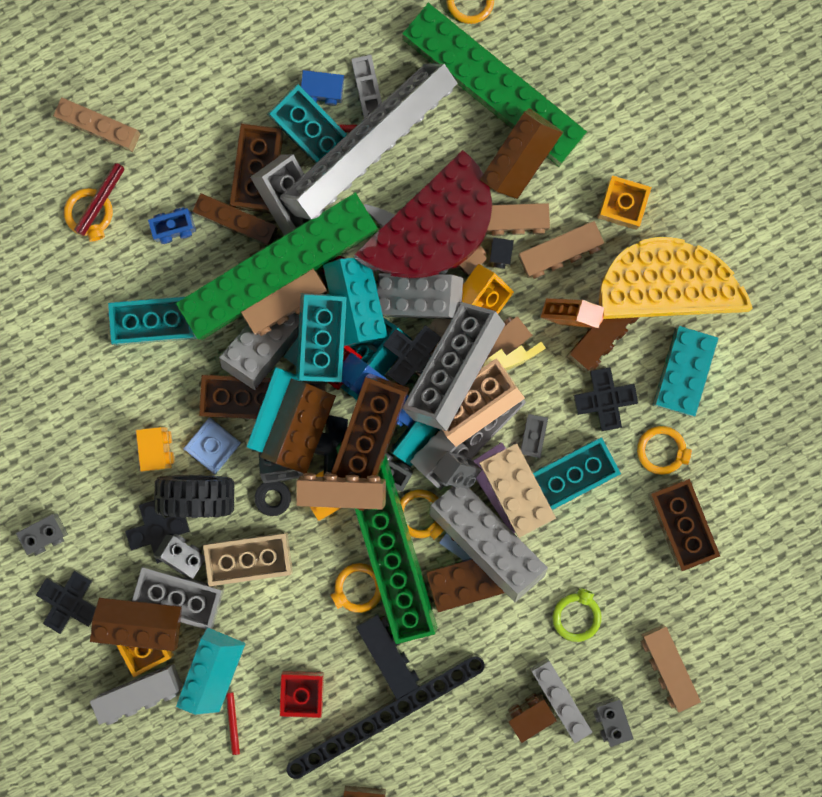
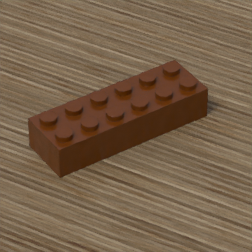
(234, 399)
(370, 428)

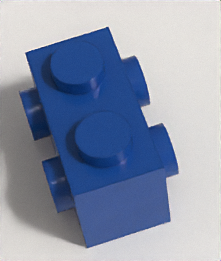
(172, 225)

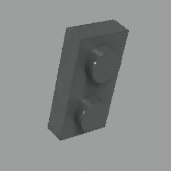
(534, 435)

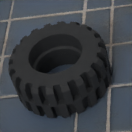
(194, 496)

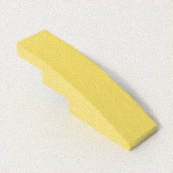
(516, 357)

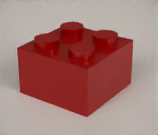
(301, 694)

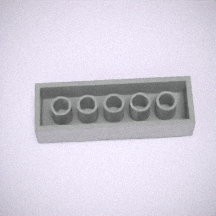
(454, 366)
(438, 445)
(488, 541)

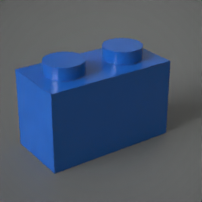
(323, 86)

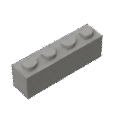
(561, 700)

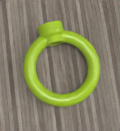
(584, 597)

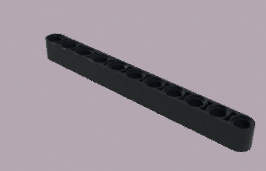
(380, 724)

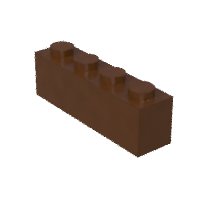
(235, 220)

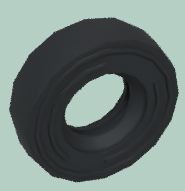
(269, 510)

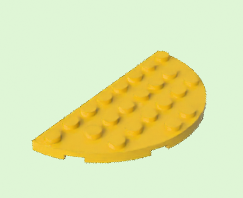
(669, 280)

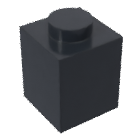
(501, 253)

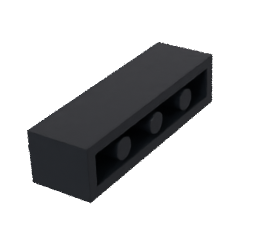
(387, 655)

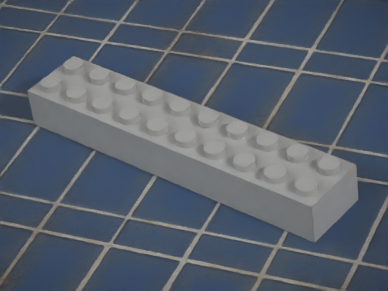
(368, 141)

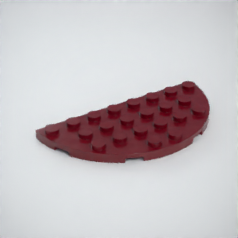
(436, 226)

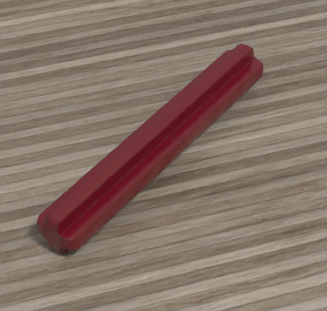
(99, 199)

